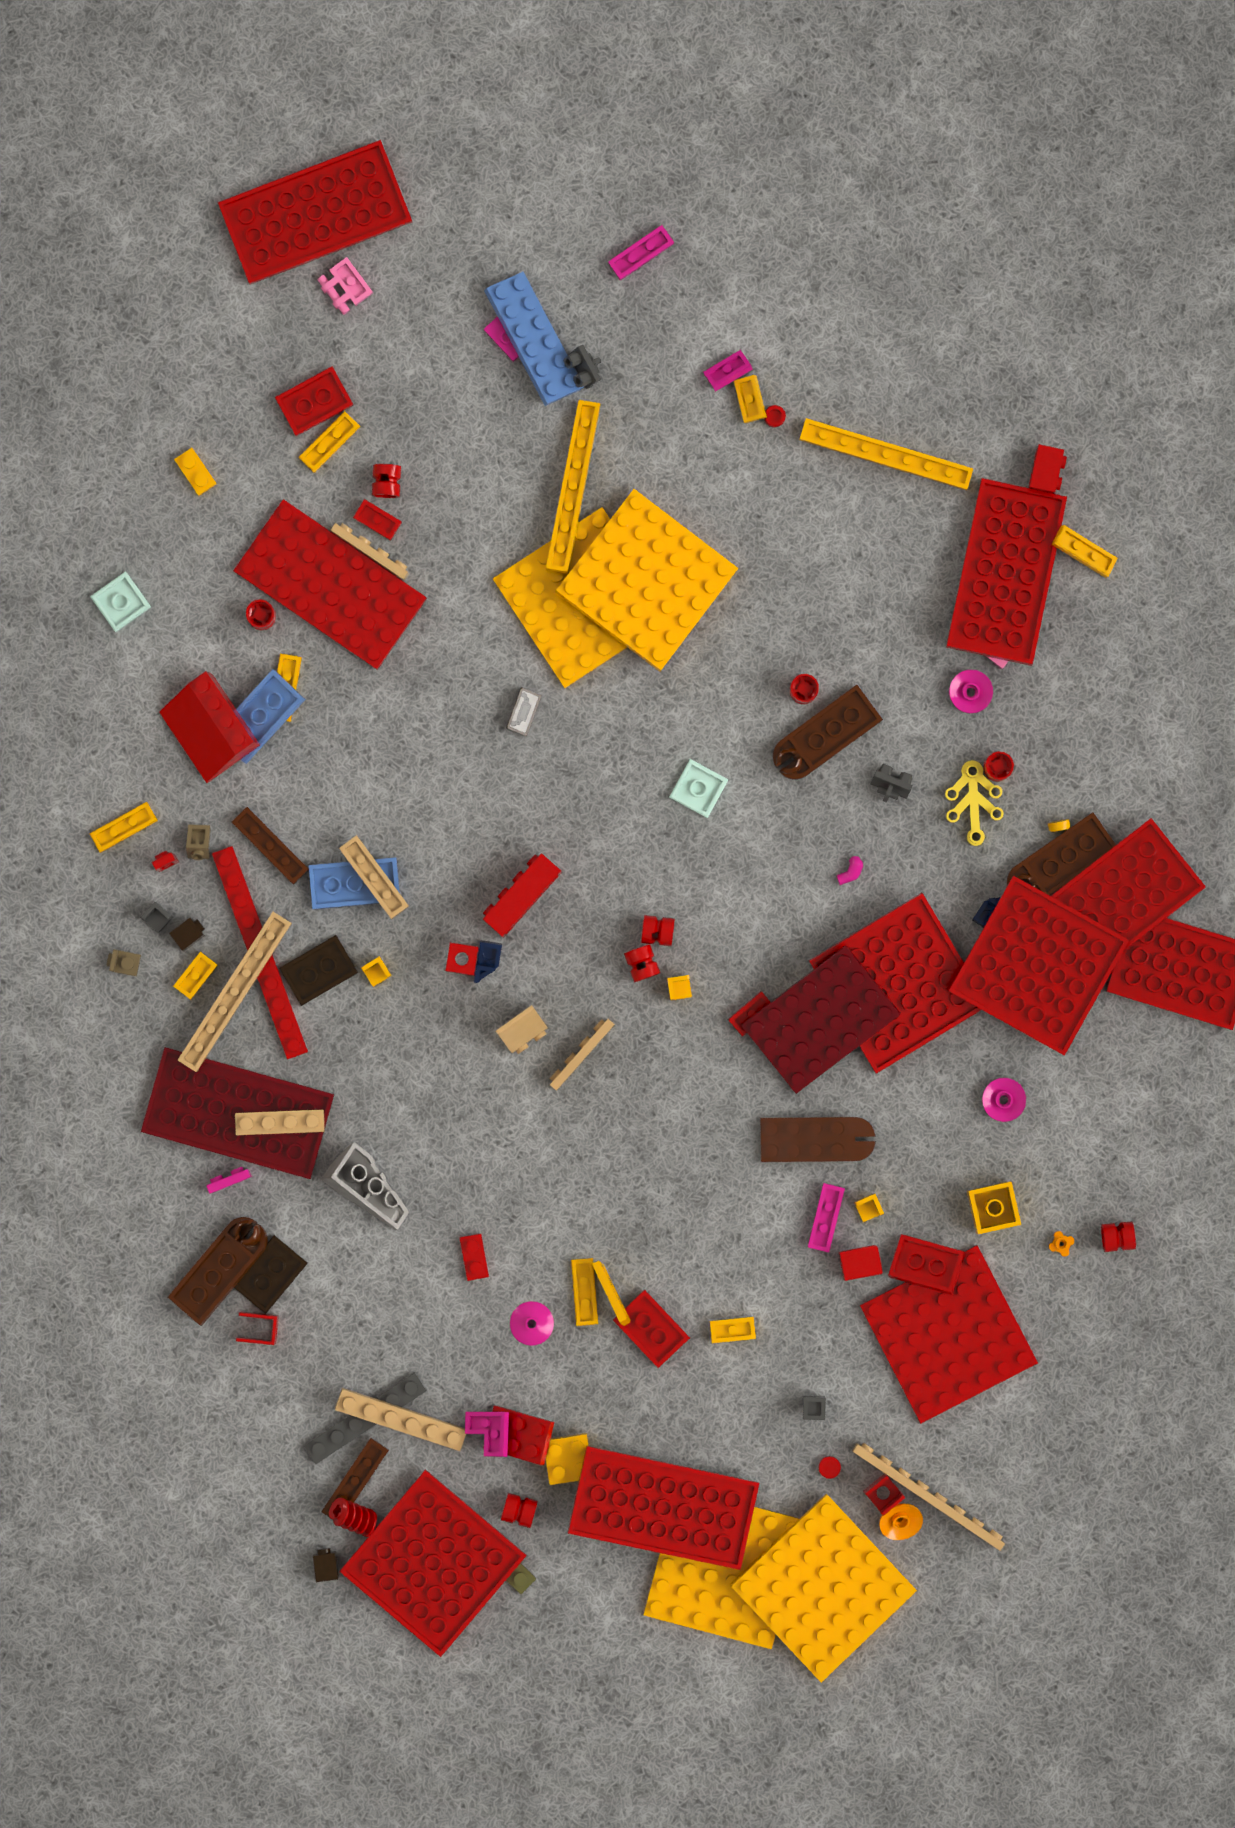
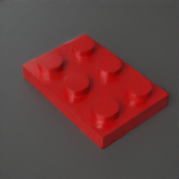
(314, 401)
(926, 1264)
(652, 1329)
(527, 1436)

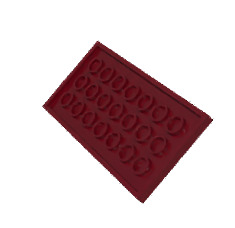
(202, 1109)

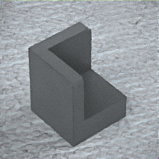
(156, 917)
(814, 1407)

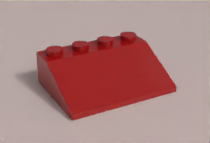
(208, 726)

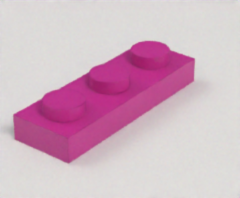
(641, 252)
(826, 1217)

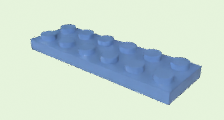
(533, 337)

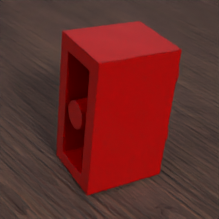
(1047, 468)

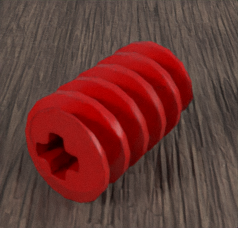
(353, 1517)

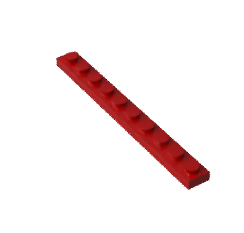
(269, 978)

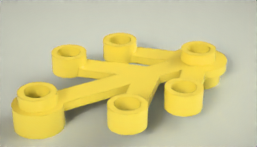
(973, 798)

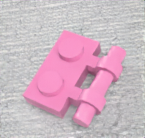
(350, 281)

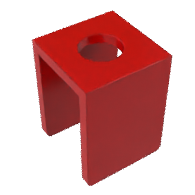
(467, 969)
(860, 1262)
(261, 1341)
(894, 1498)

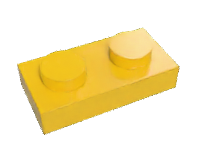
(750, 399)
(195, 471)
(195, 975)
(732, 1329)

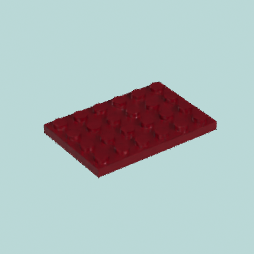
(821, 1019)

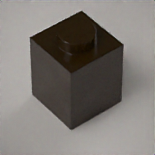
(188, 933)
(325, 1565)

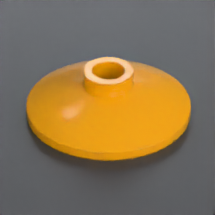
(903, 1528)

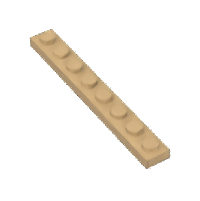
(234, 991)
(936, 1500)

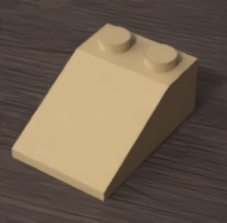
(522, 1030)

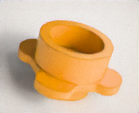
(1055, 1245)

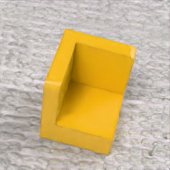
(376, 971)
(679, 987)
(869, 1207)

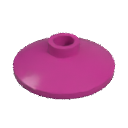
(975, 680)
(1015, 1104)
(536, 1312)

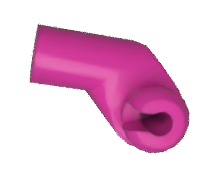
(853, 872)

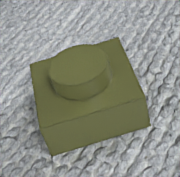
(521, 1578)

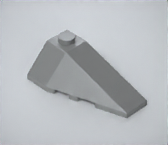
(361, 1182)

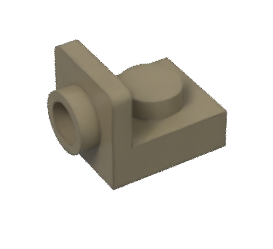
(198, 842)
(124, 962)

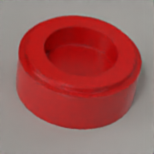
(775, 416)
(829, 1467)

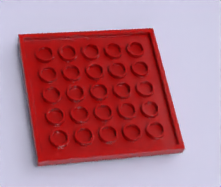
(1038, 965)
(915, 969)
(947, 1343)
(433, 1563)

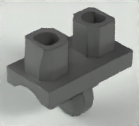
(585, 366)
(891, 786)

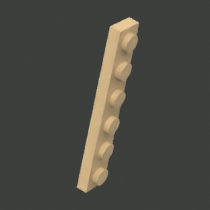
(401, 1419)

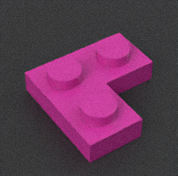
(495, 1430)

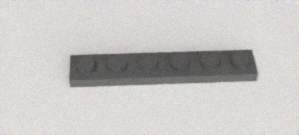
(352, 1426)

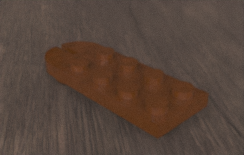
(826, 734)
(1064, 856)
(815, 1139)
(220, 1269)

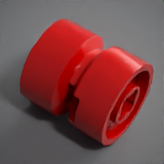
(384, 488)
(260, 614)
(804, 689)
(998, 766)
(657, 930)
(640, 955)
(1118, 1236)
(519, 1510)

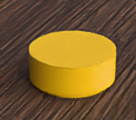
(1059, 825)

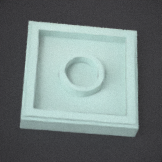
(120, 601)
(698, 788)

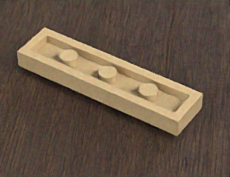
(378, 555)
(374, 877)
(587, 1046)
(279, 1122)

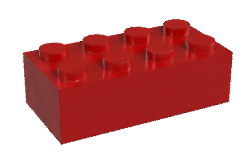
(522, 895)

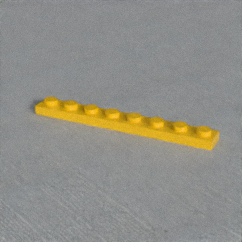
(886, 454)
(573, 486)

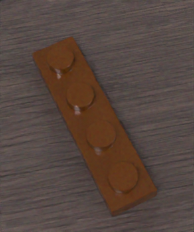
(270, 845)
(359, 1473)

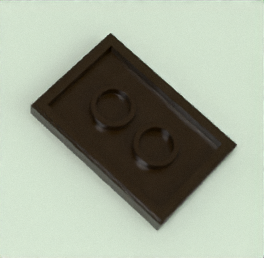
(318, 970)
(271, 1274)

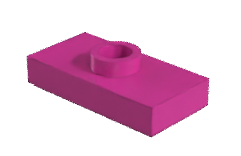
(499, 336)

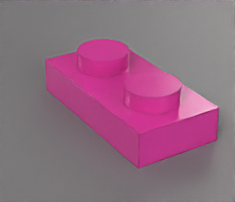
(727, 370)
(219, 1183)

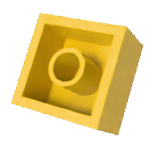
(993, 1207)
(566, 1458)

